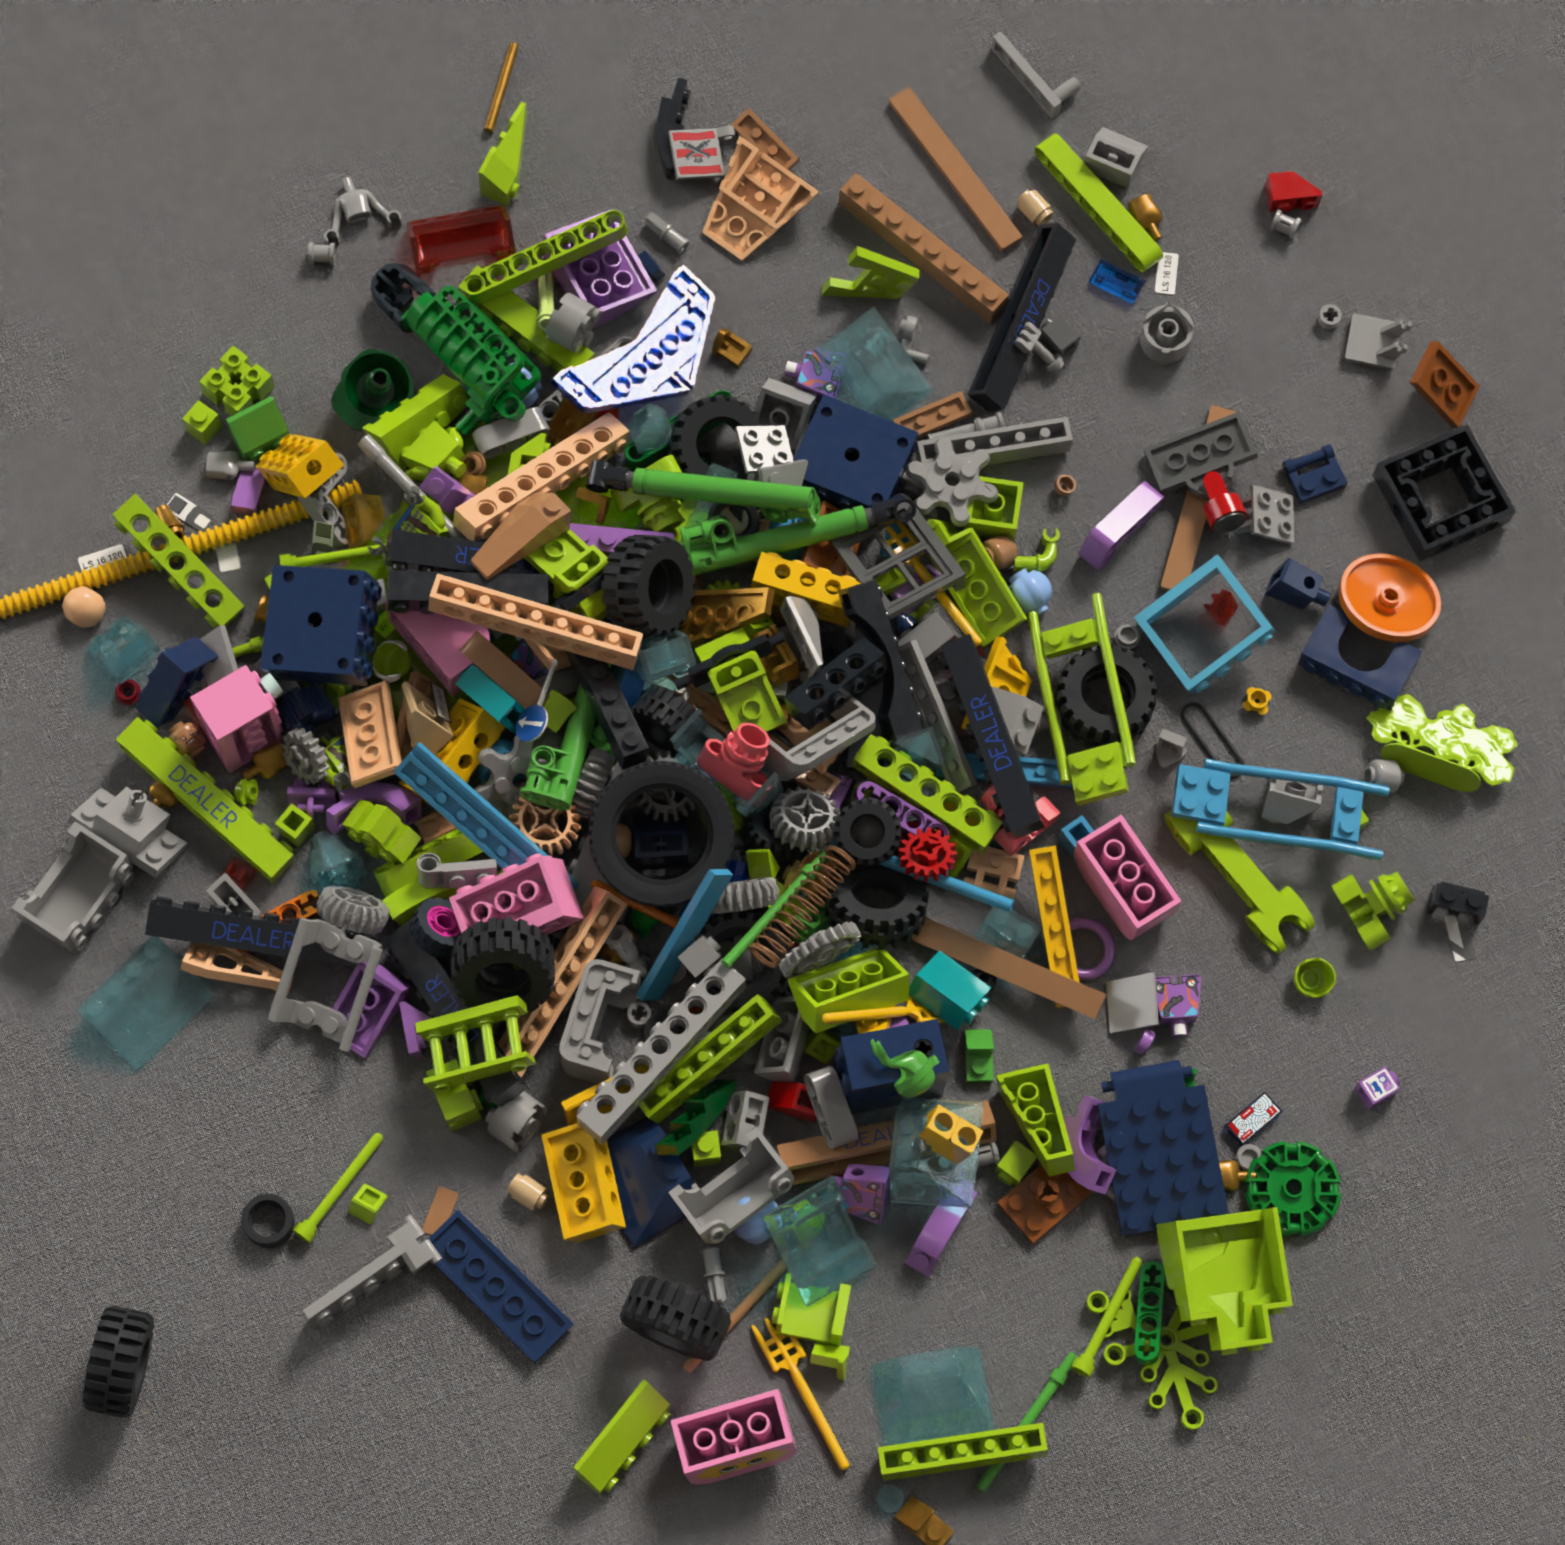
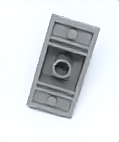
(132, 827)

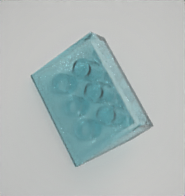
(144, 1002)

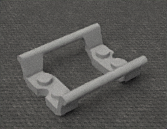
(311, 1013)

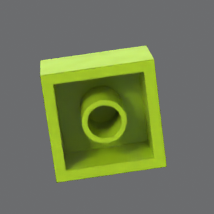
(999, 516)

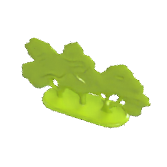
(1451, 738)

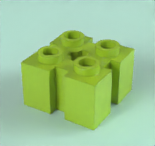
(234, 370)
(380, 832)
(459, 1103)

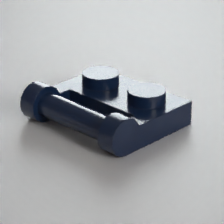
(1318, 481)

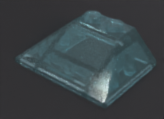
(874, 366)
(920, 1173)
(818, 1241)
(932, 1395)

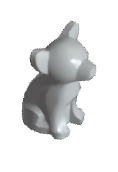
(622, 943)

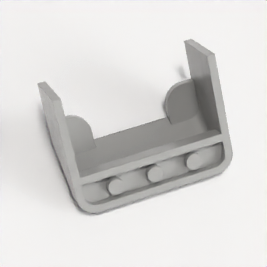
(852, 724)

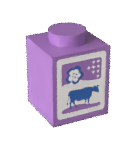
(1377, 1087)

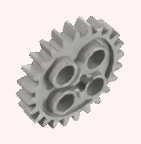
(820, 949)

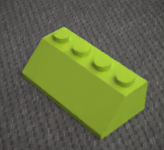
(851, 984)
(622, 1438)

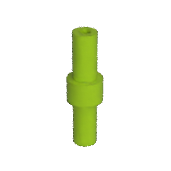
(255, 645)

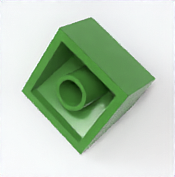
(257, 429)

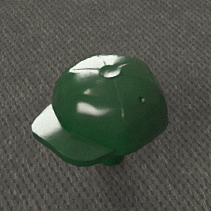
(370, 387)

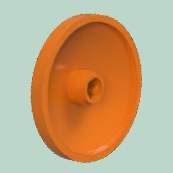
(1389, 597)

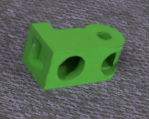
(819, 923)

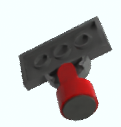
(1206, 464)

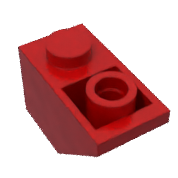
(1291, 191)
(792, 1100)

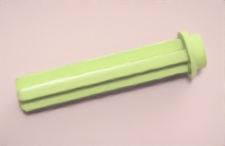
(546, 299)

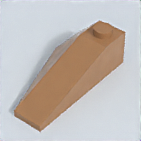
(522, 532)

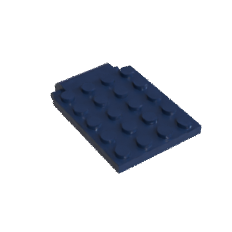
(1161, 1147)

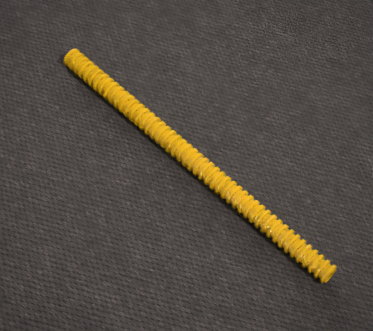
(141, 561)

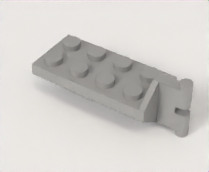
(404, 1252)

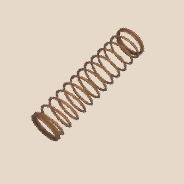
(831, 857)

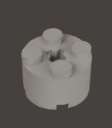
(572, 323)
(1166, 334)
(516, 1121)

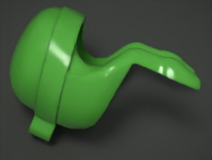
(915, 1069)

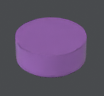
(1144, 1042)

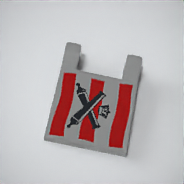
(698, 152)

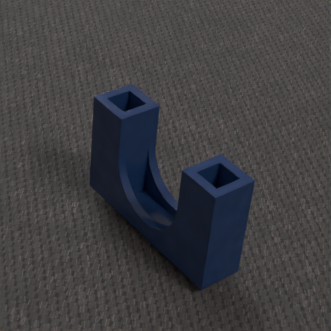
(1379, 686)

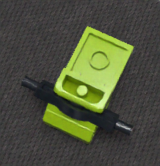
(574, 572)
(738, 678)

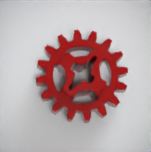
(927, 854)

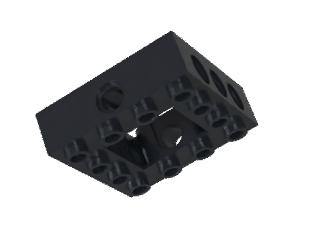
(1453, 450)

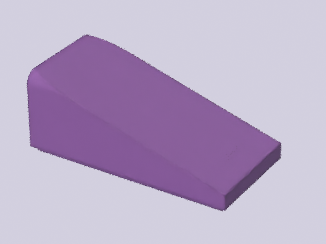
(248, 493)

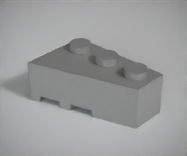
(930, 635)

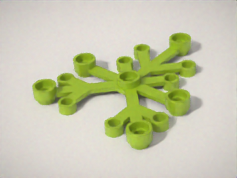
(1176, 1371)

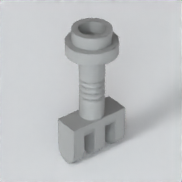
(1029, 340)

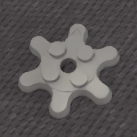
(955, 497)
(502, 771)

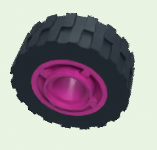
(435, 927)

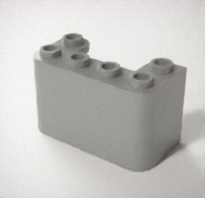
(76, 889)
(599, 986)

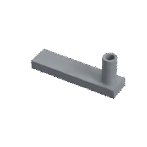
(1027, 76)

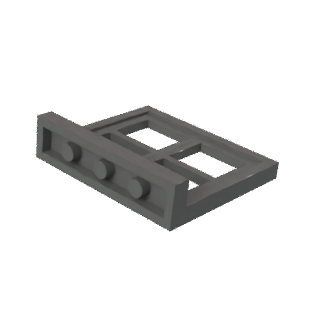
(928, 541)

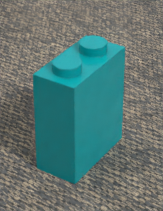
(490, 697)
(949, 991)

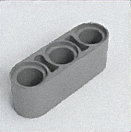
(507, 435)
(831, 1107)

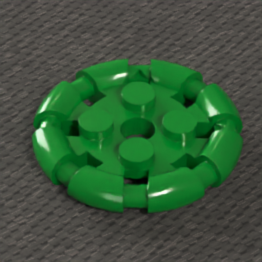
(1309, 1182)

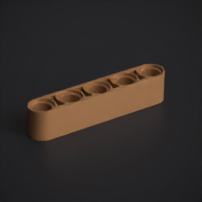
(503, 671)

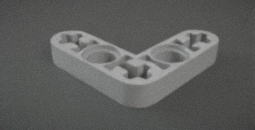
(319, 500)

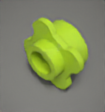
(246, 792)

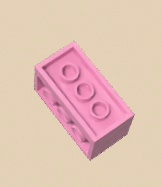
(238, 717)
(530, 892)

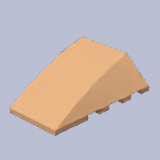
(754, 201)

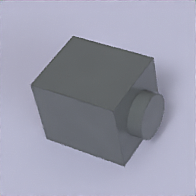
(1059, 336)

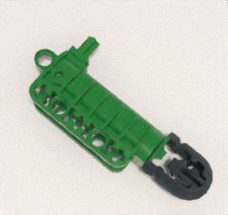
(454, 339)

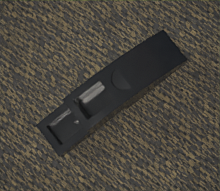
(669, 119)

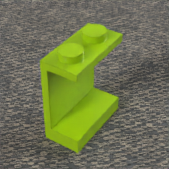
(818, 1322)

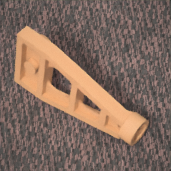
(200, 961)

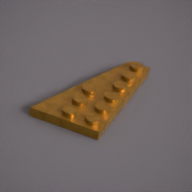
(724, 611)

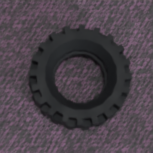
(738, 923)
(878, 925)

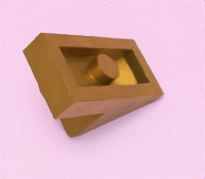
(923, 1522)

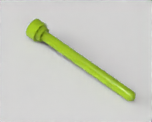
(288, 560)
(306, 1229)
(1085, 1362)

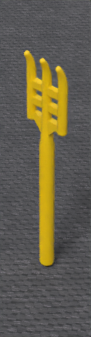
(926, 577)
(882, 1013)
(790, 1363)

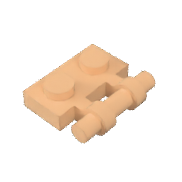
(996, 864)

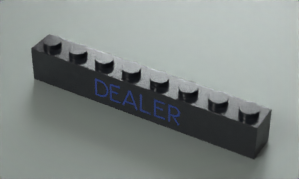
(1025, 304)
(440, 554)
(992, 736)
(232, 929)
(435, 988)

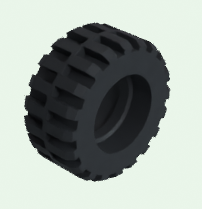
(695, 417)
(647, 561)
(1095, 726)
(502, 942)
(675, 1317)
(118, 1361)

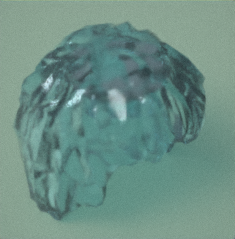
(650, 428)

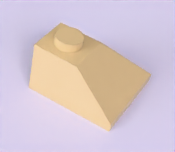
(423, 721)

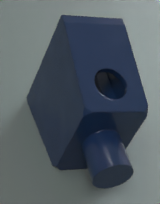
(1297, 585)

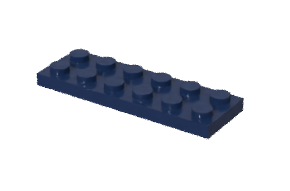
(498, 1288)

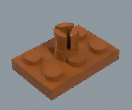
(1444, 384)
(821, 554)
(1042, 1202)

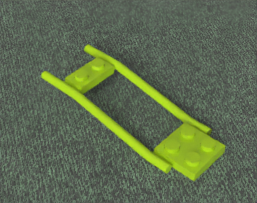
(1099, 770)

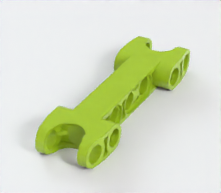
(1267, 904)

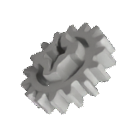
(305, 756)

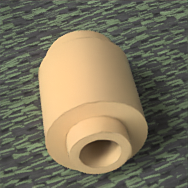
(1035, 207)
(528, 1192)

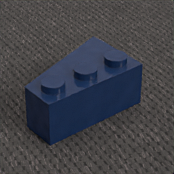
(171, 680)

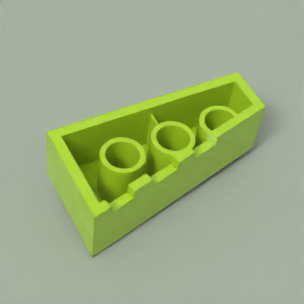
(437, 401)
(1036, 1109)

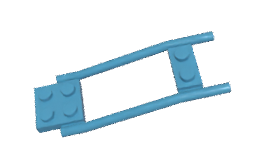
(1203, 797)

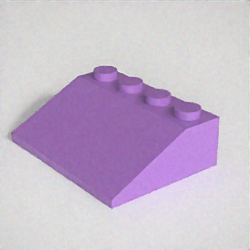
(606, 278)

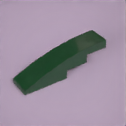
(700, 1114)

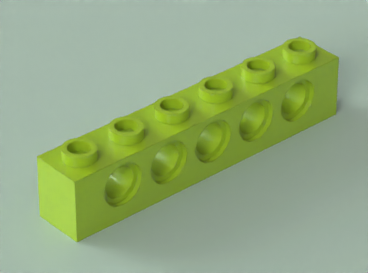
(136, 509)
(888, 778)
(711, 1057)
(963, 1451)

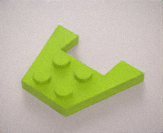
(879, 279)

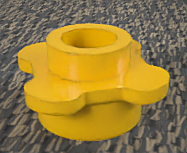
(1260, 694)

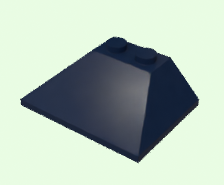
(645, 1180)

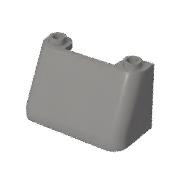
(715, 1206)

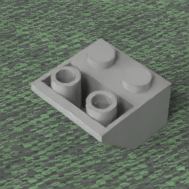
(1115, 157)

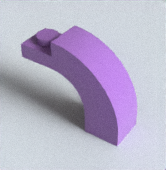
(396, 798)
(1081, 1131)
(935, 1237)

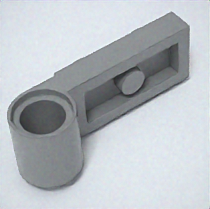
(452, 875)

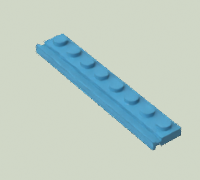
(467, 809)

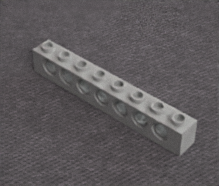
(601, 1125)

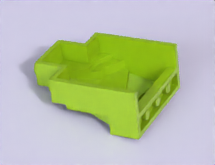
(1228, 1275)

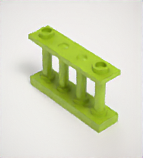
(458, 1024)

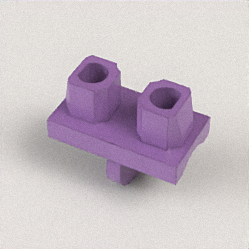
(312, 799)

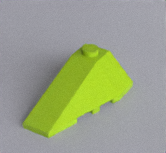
(502, 165)

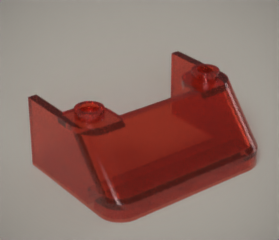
(460, 236)

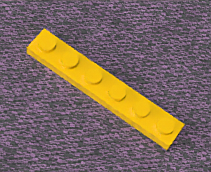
(1053, 912)

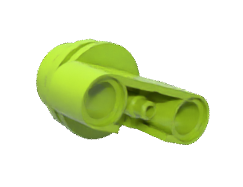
(658, 512)
(1365, 909)

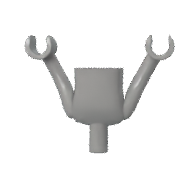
(356, 208)

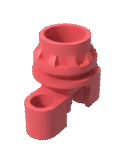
(737, 759)
(1048, 813)

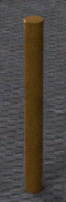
(501, 87)

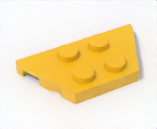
(1004, 671)

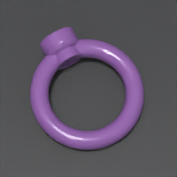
(1108, 943)

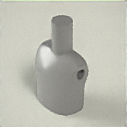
(226, 465)

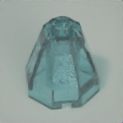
(334, 862)

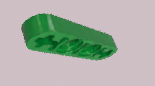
(1150, 1313)

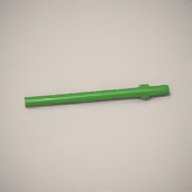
(763, 922)
(1057, 1378)

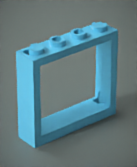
(1179, 593)

